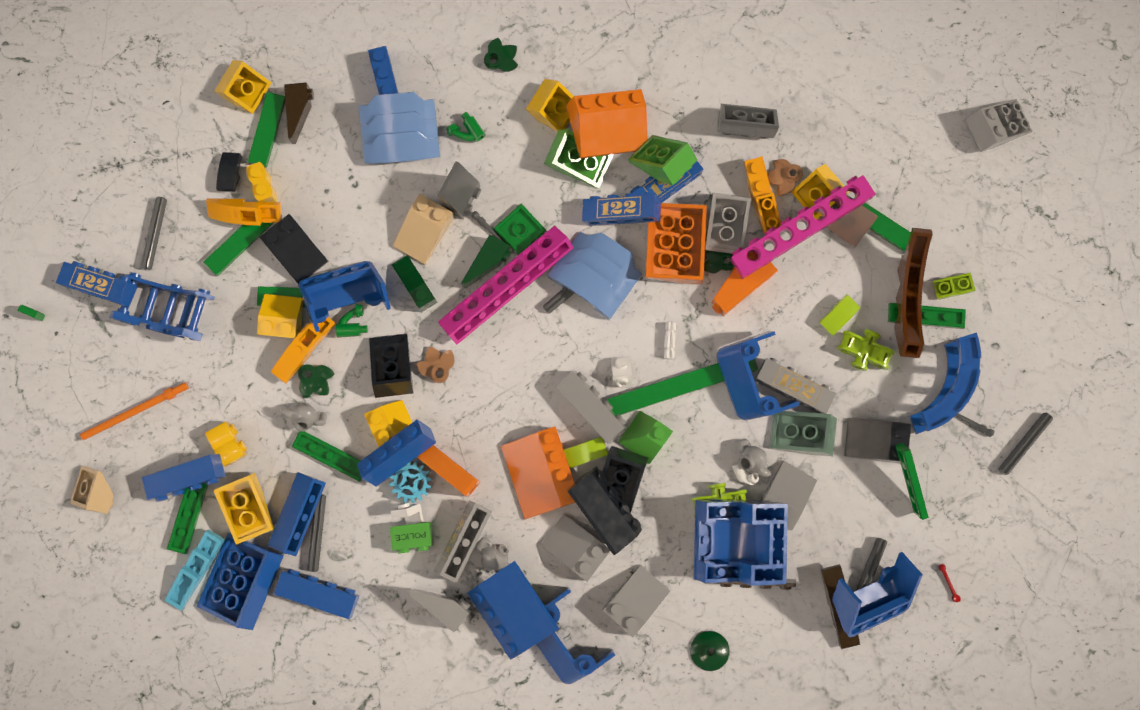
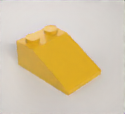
(244, 508)

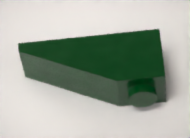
(488, 259)
(414, 283)

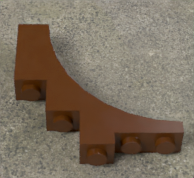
(909, 296)

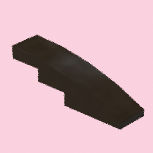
(830, 579)

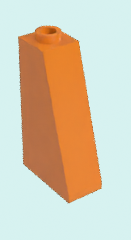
(737, 289)
(449, 470)

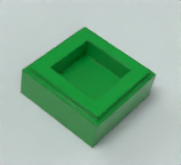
(31, 312)

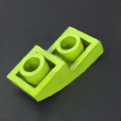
(954, 286)
(840, 314)
(586, 452)

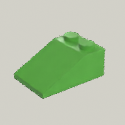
(565, 159)
(664, 159)

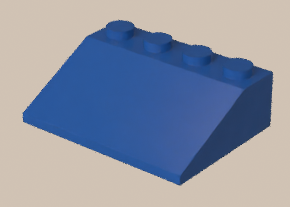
(240, 582)
(513, 610)

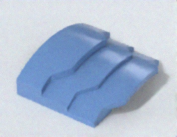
(399, 128)
(597, 272)

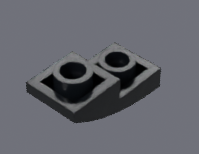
(228, 172)

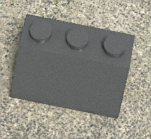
(748, 121)

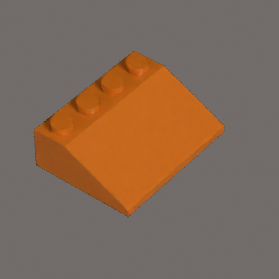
(608, 122)
(677, 244)
(539, 472)

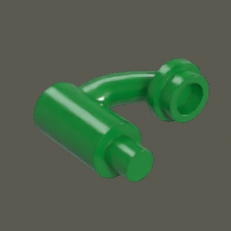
(475, 131)
(351, 329)

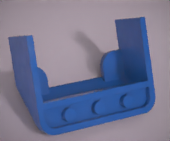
(342, 288)
(740, 382)
(879, 600)
(558, 656)

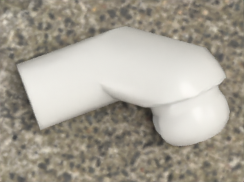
(745, 477)

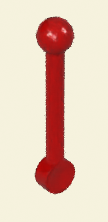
(956, 598)

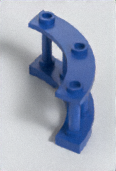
(164, 325)
(959, 384)

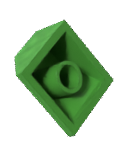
(645, 436)

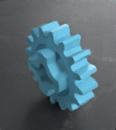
(415, 489)

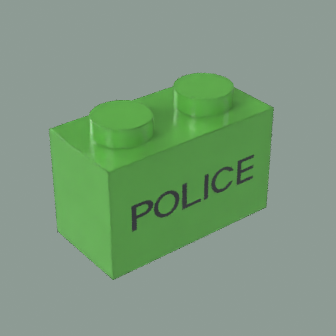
(411, 536)

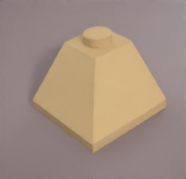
(92, 491)

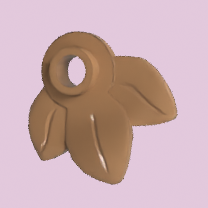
(781, 176)
(436, 362)

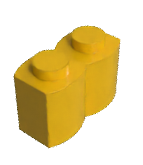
(261, 183)
(225, 442)

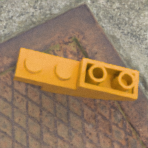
(761, 194)
(242, 212)
(300, 350)

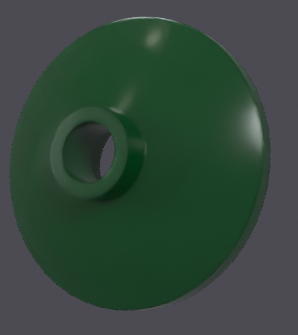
(702, 643)

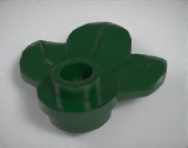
(502, 54)
(715, 262)
(316, 382)

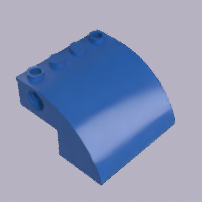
(740, 542)

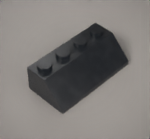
(605, 510)

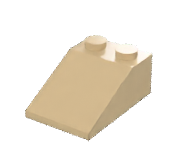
(423, 229)

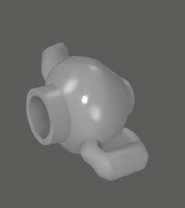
(304, 416)
(752, 458)
(494, 555)

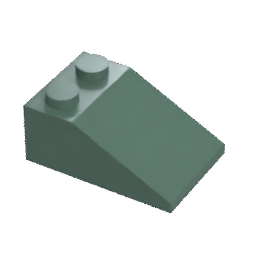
(804, 432)

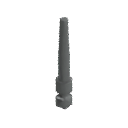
(475, 215)
(982, 428)

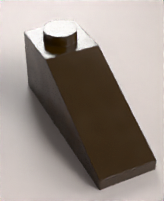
(298, 105)

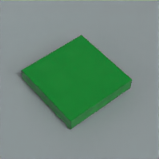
(519, 229)

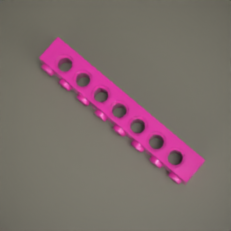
(863, 193)
(505, 284)

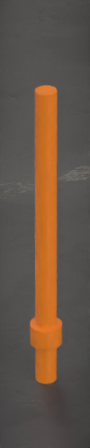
(167, 394)

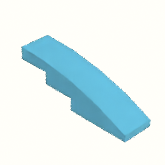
(194, 570)

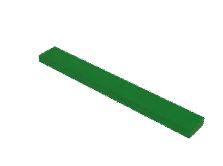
(670, 388)

